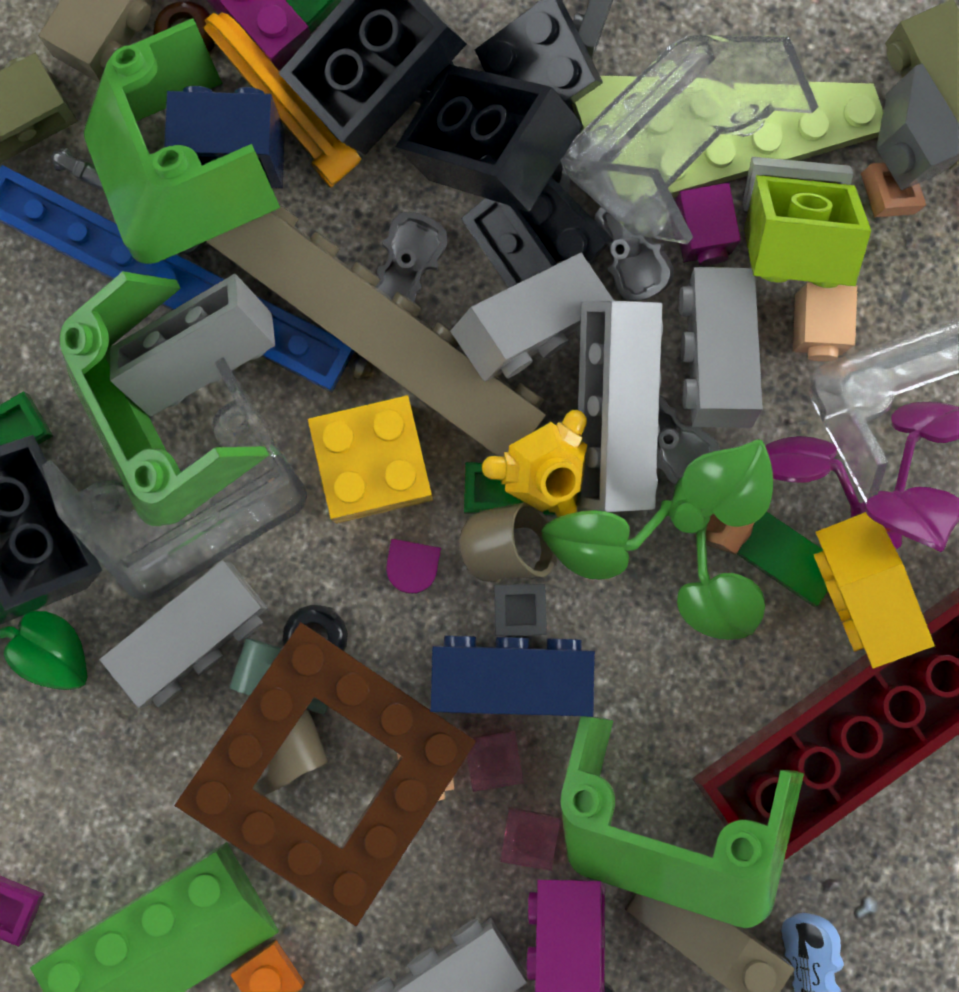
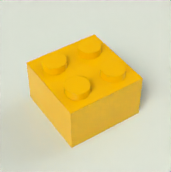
(370, 459)
(871, 590)

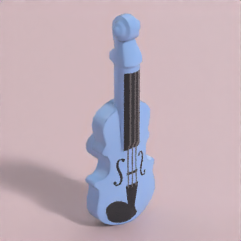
(813, 951)

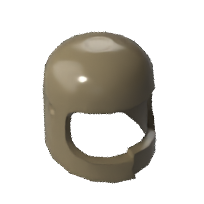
(490, 548)
(297, 755)

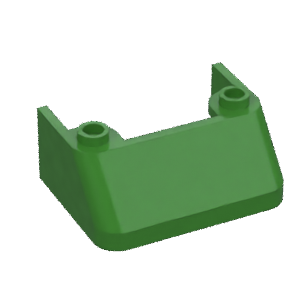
(167, 197)
(143, 465)
(730, 887)

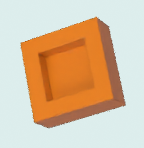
(268, 972)

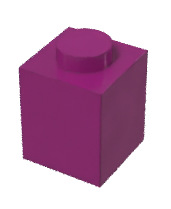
(712, 222)

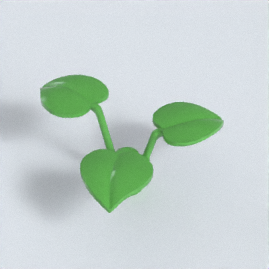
(726, 483)

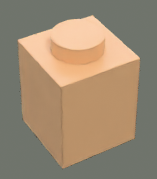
(824, 321)

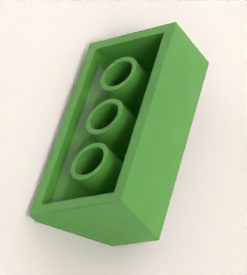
(165, 935)

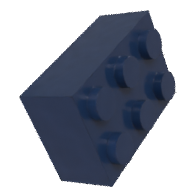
(512, 677)

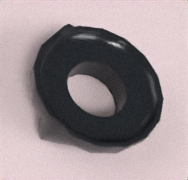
(324, 616)

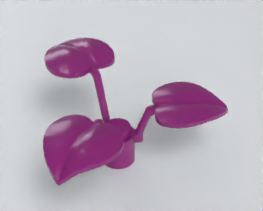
(916, 513)

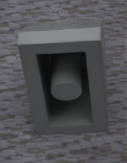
(917, 130)

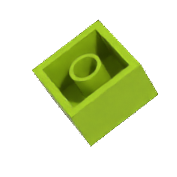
(806, 231)

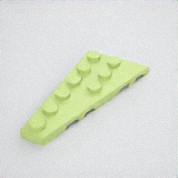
(844, 117)

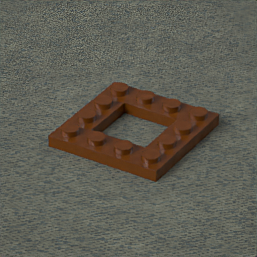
(335, 875)

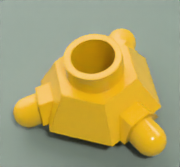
(545, 465)

